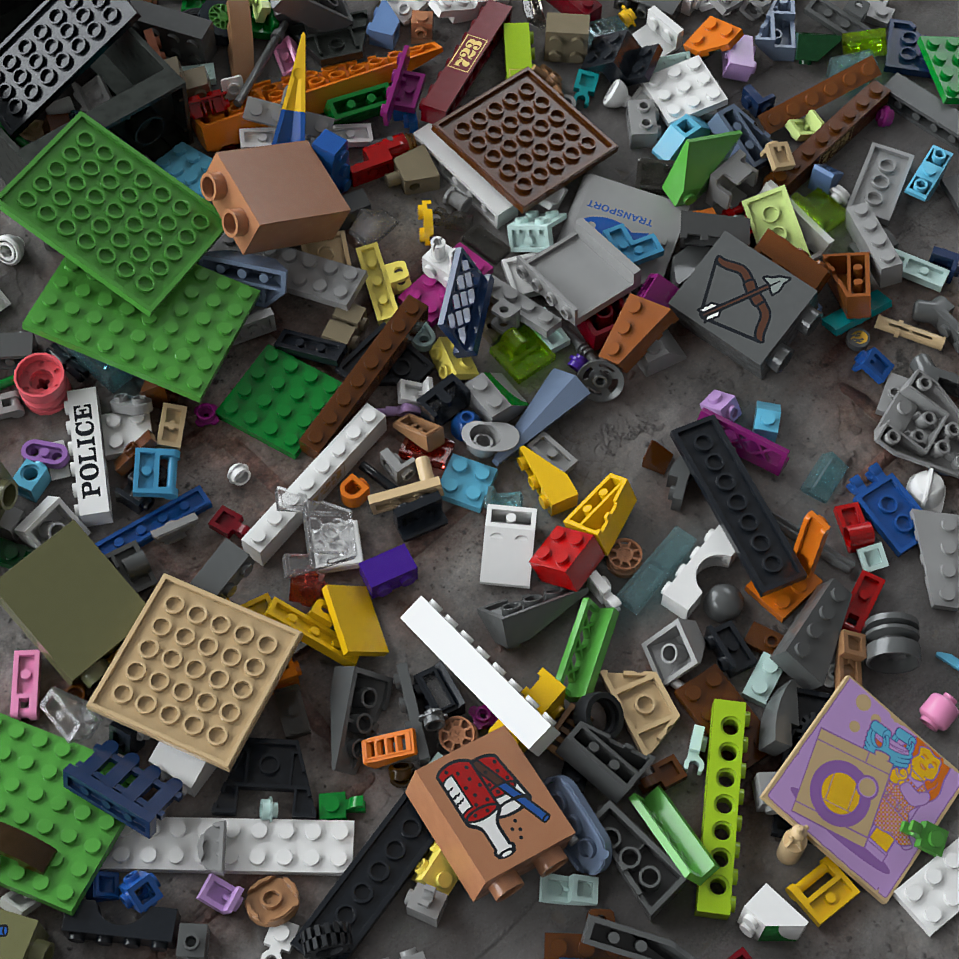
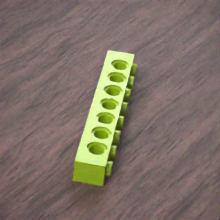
(722, 714)

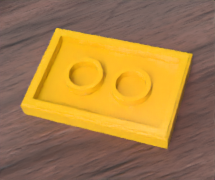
(355, 620)

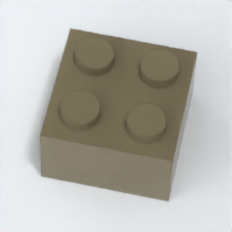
(566, 37)

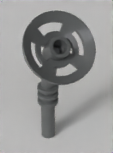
(600, 375)

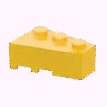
(548, 694)

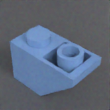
(384, 28)

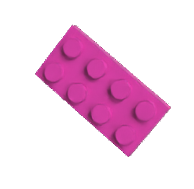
(432, 291)

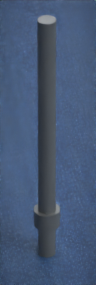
(275, 38)

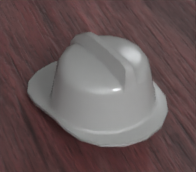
(487, 438)

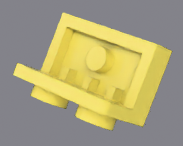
(447, 363)
(435, 871)

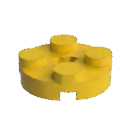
(427, 217)

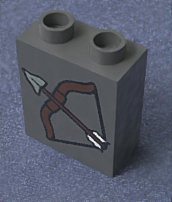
(746, 306)

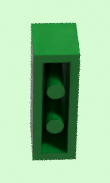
(357, 105)

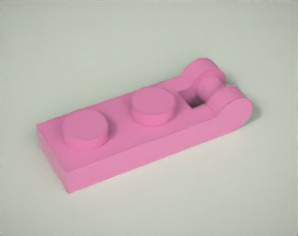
(26, 684)

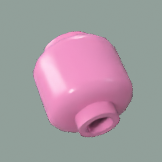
(939, 711)

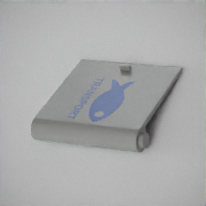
(611, 203)

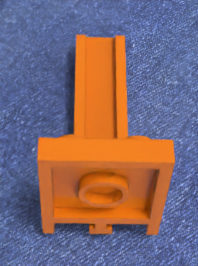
(808, 550)

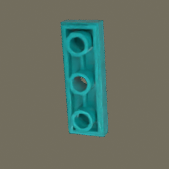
(838, 323)

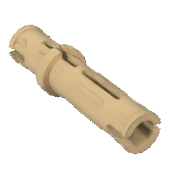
(909, 332)

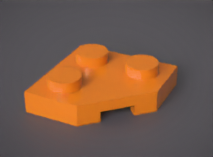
(712, 36)

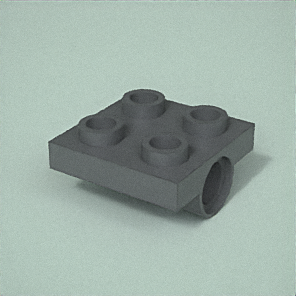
(133, 566)

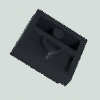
(622, 58)

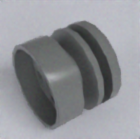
(892, 643)

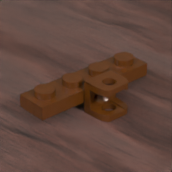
(570, 945)

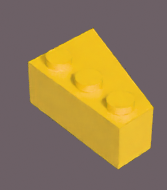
(604, 511)

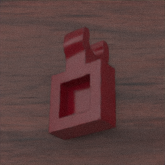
(228, 523)

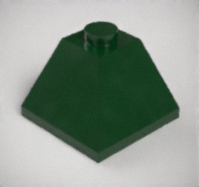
(813, 46)

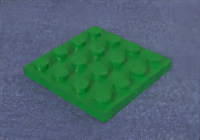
(943, 64)
(277, 400)

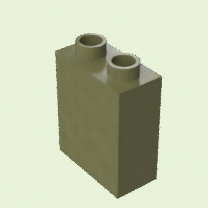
(71, 604)

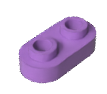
(47, 453)

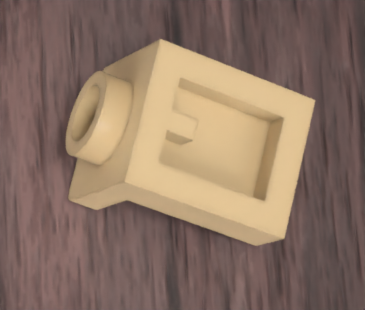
(778, 155)

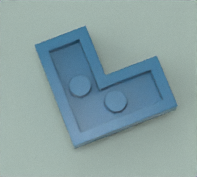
(636, 250)

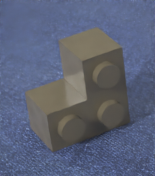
(196, 79)

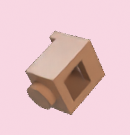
(422, 27)

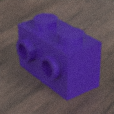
(388, 571)

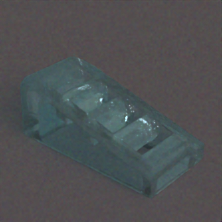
(598, 25)

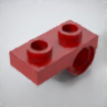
(853, 527)

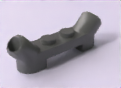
(939, 314)
(948, 380)

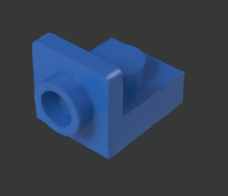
(409, 120)
(874, 364)

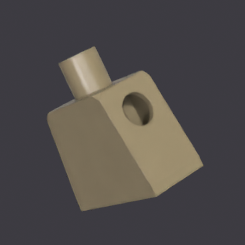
(414, 172)

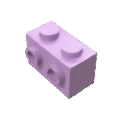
(739, 61)

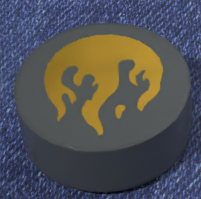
(857, 339)

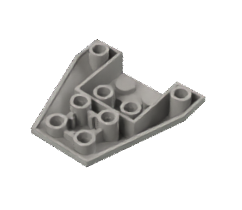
(922, 425)

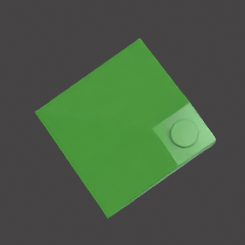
(695, 163)

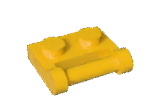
(829, 897)

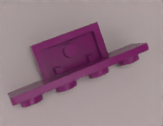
(405, 88)

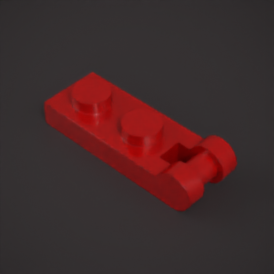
(862, 600)

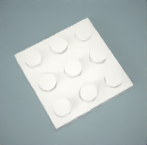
(684, 90)

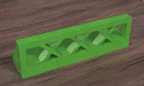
(590, 653)
(675, 835)

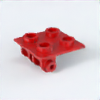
(215, 96)

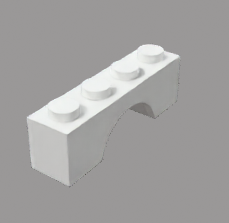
(683, 593)

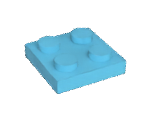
(467, 482)

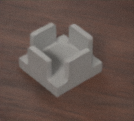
(725, 178)

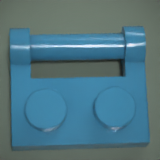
(148, 471)

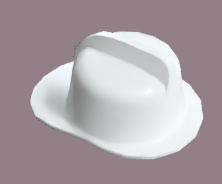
(927, 490)

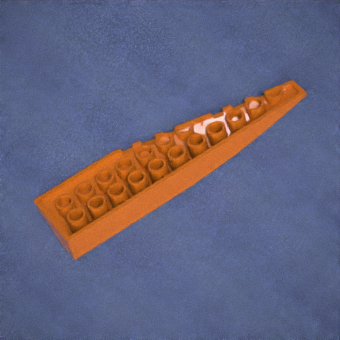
(333, 81)

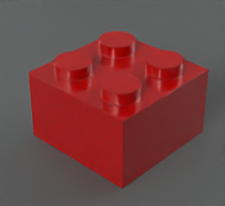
(567, 558)

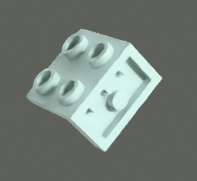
(533, 230)

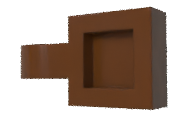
(665, 773)

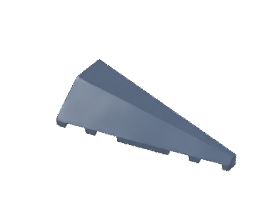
(778, 31)
(553, 401)

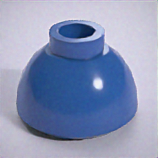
(460, 421)

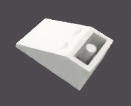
(508, 546)

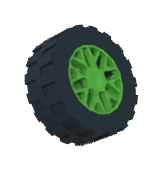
(217, 12)

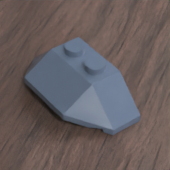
(250, 269)

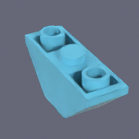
(677, 133)
(929, 174)

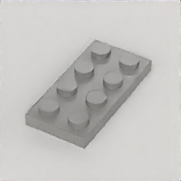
(881, 180)

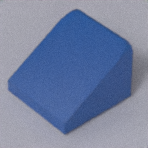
(104, 887)

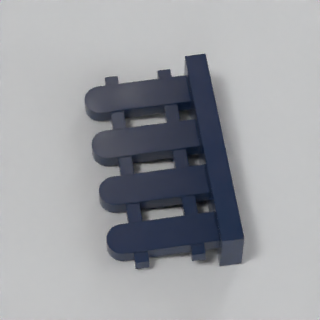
(121, 802)

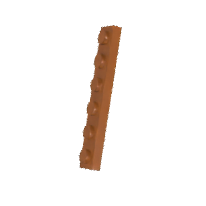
(820, 94)

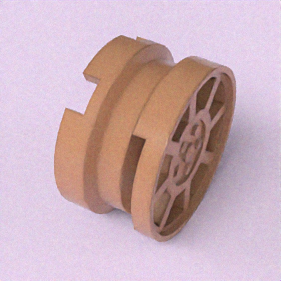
(624, 558)
(457, 733)

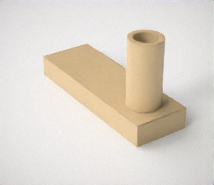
(391, 498)

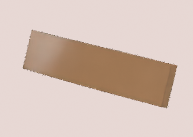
(240, 38)

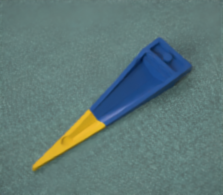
(292, 119)

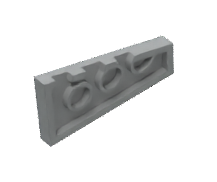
(939, 550)

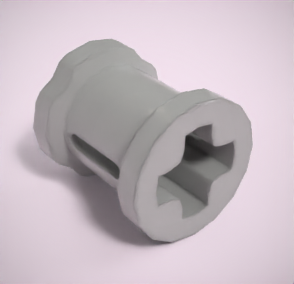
(457, 200)

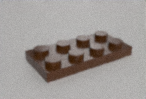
(698, 698)

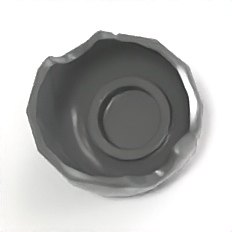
(723, 602)

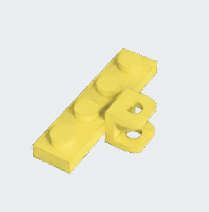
(382, 280)

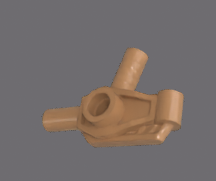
(550, 77)

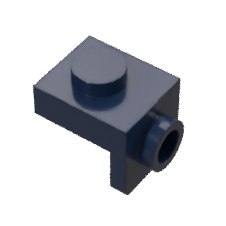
(755, 102)
(947, 260)

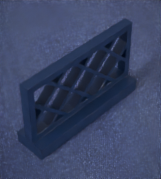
(474, 307)

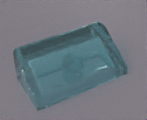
(824, 477)

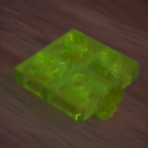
(522, 353)

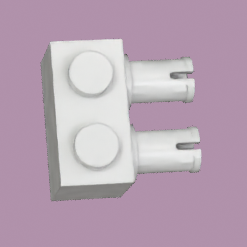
(438, 261)

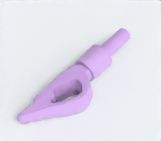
(401, 410)

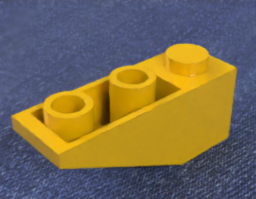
(551, 483)

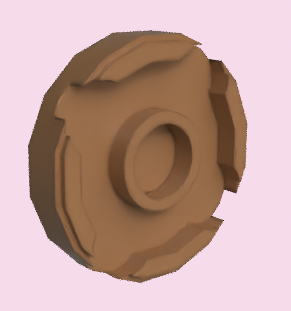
(272, 901)

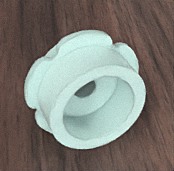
(268, 809)

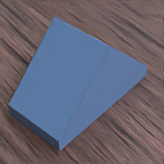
(824, 177)

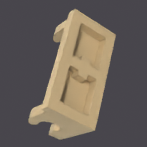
(171, 426)

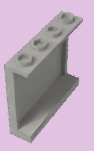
(580, 273)

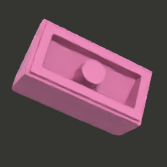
(285, 55)

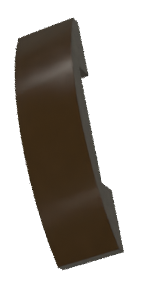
(25, 849)

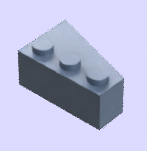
(752, 138)

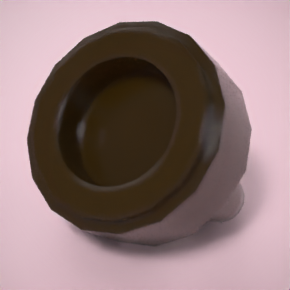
(401, 771)

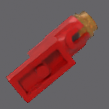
(379, 157)

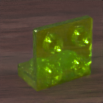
(821, 209)

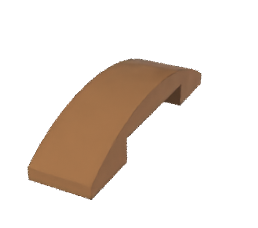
(849, 655)

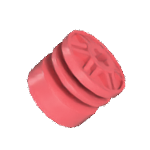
(39, 373)

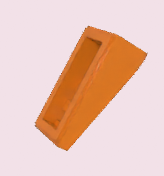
(373, 748)

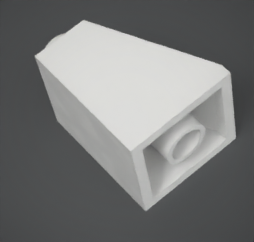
(183, 766)

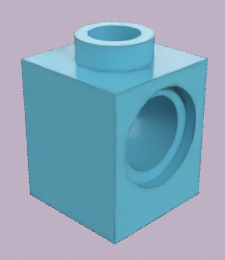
(32, 488)

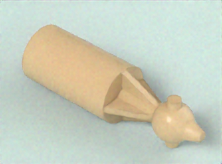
(792, 845)

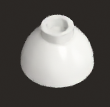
(616, 95)
(11, 249)

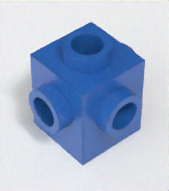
(148, 893)

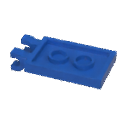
(886, 507)

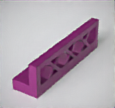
(752, 446)

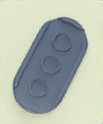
(594, 849)

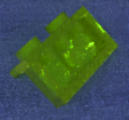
(864, 40)

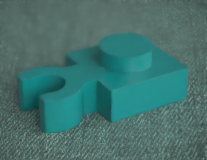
(585, 85)

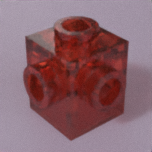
(307, 588)

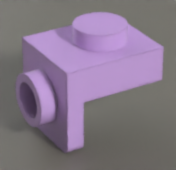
(722, 404)
(220, 895)

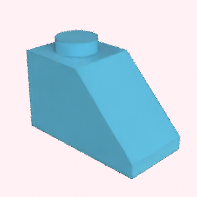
(767, 420)

